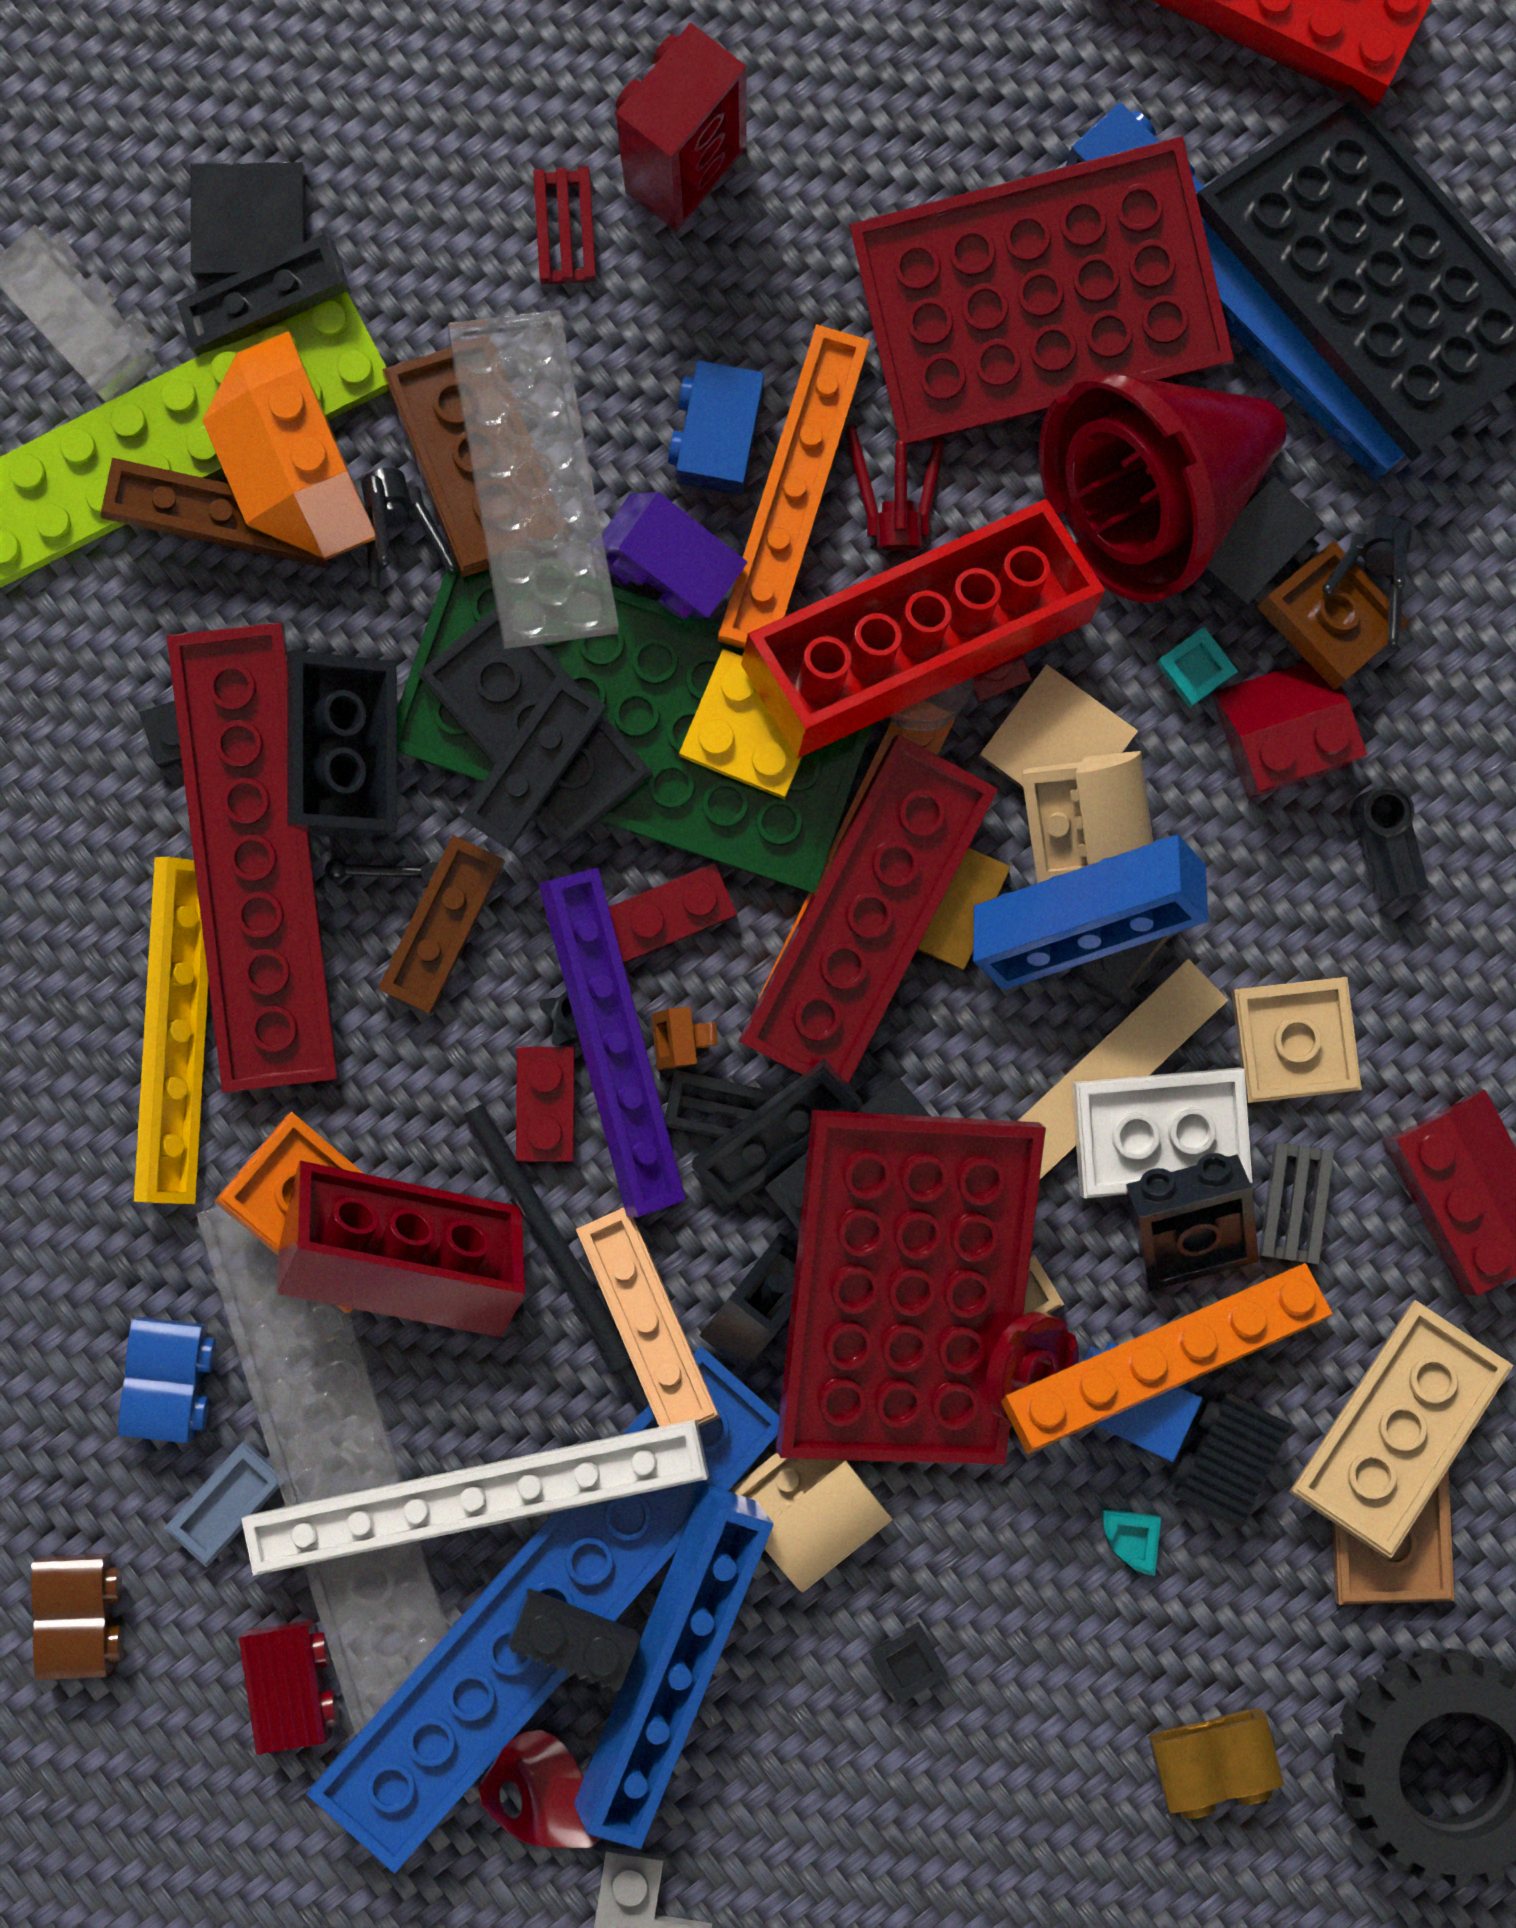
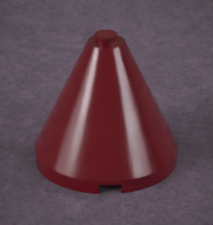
(1153, 475)

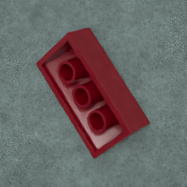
(401, 1250)

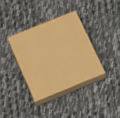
(1054, 727)
(1296, 1039)

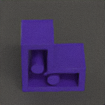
(671, 551)

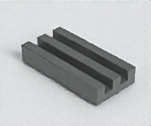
(1318, 1205)

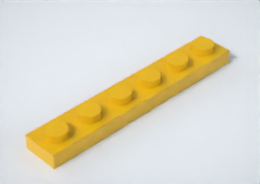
(172, 1039)

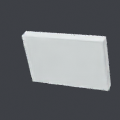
(1156, 1123)

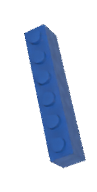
(672, 1666)

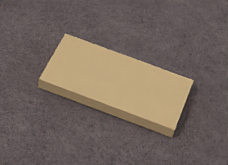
(1401, 1429)

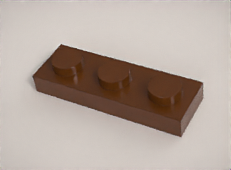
(441, 924)

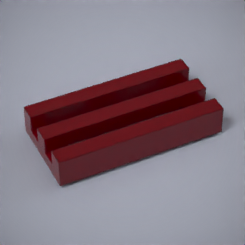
(561, 180)

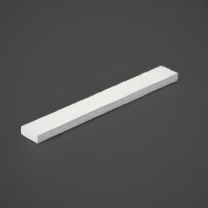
(475, 1497)

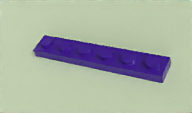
(612, 1042)

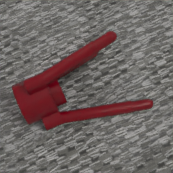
(898, 524)

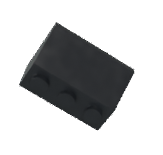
(341, 745)

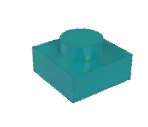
(1196, 667)

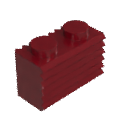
(288, 1686)

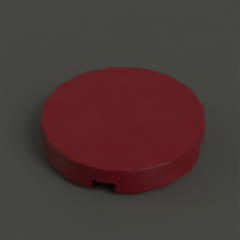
(1027, 1353)

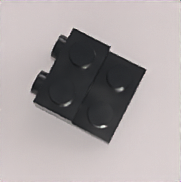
(1193, 1220)

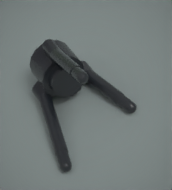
(388, 506)
(1384, 553)

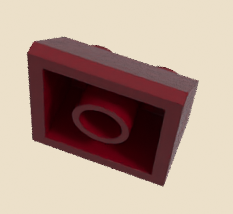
(1287, 728)

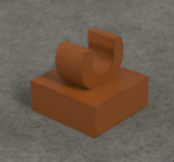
(678, 1037)

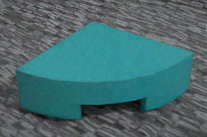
(1133, 1538)

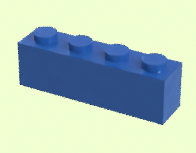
(1090, 912)

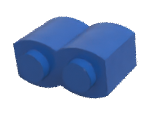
(165, 1380)

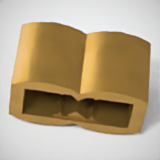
(1216, 1763)

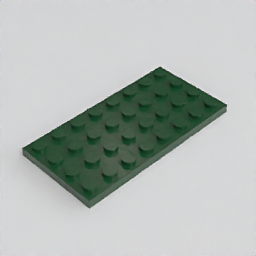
(652, 687)

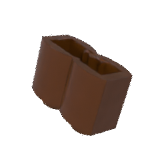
(75, 1616)

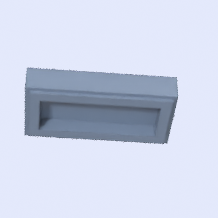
(216, 1509)

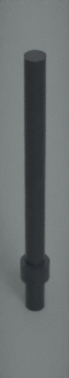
(558, 1251)

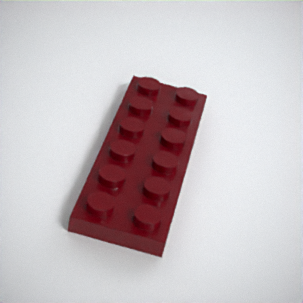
(869, 911)

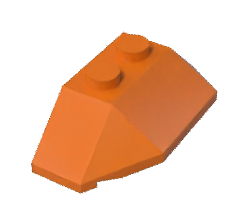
(284, 453)

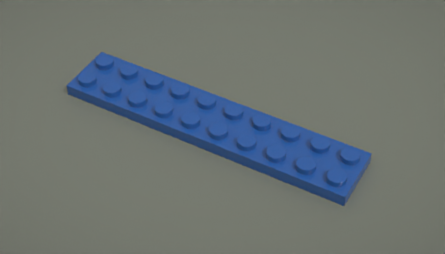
(478, 1694)

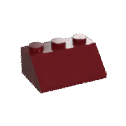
(1465, 1189)

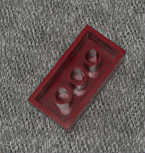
(682, 125)

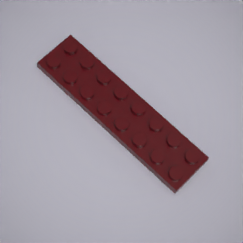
(248, 863)

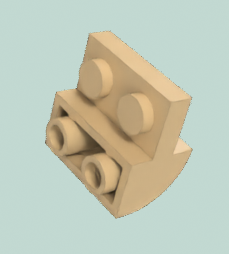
(1086, 811)
(817, 1514)

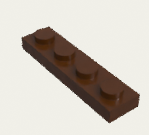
(187, 508)

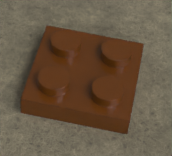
(1332, 630)

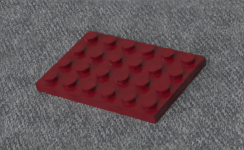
(1039, 284)
(905, 1285)

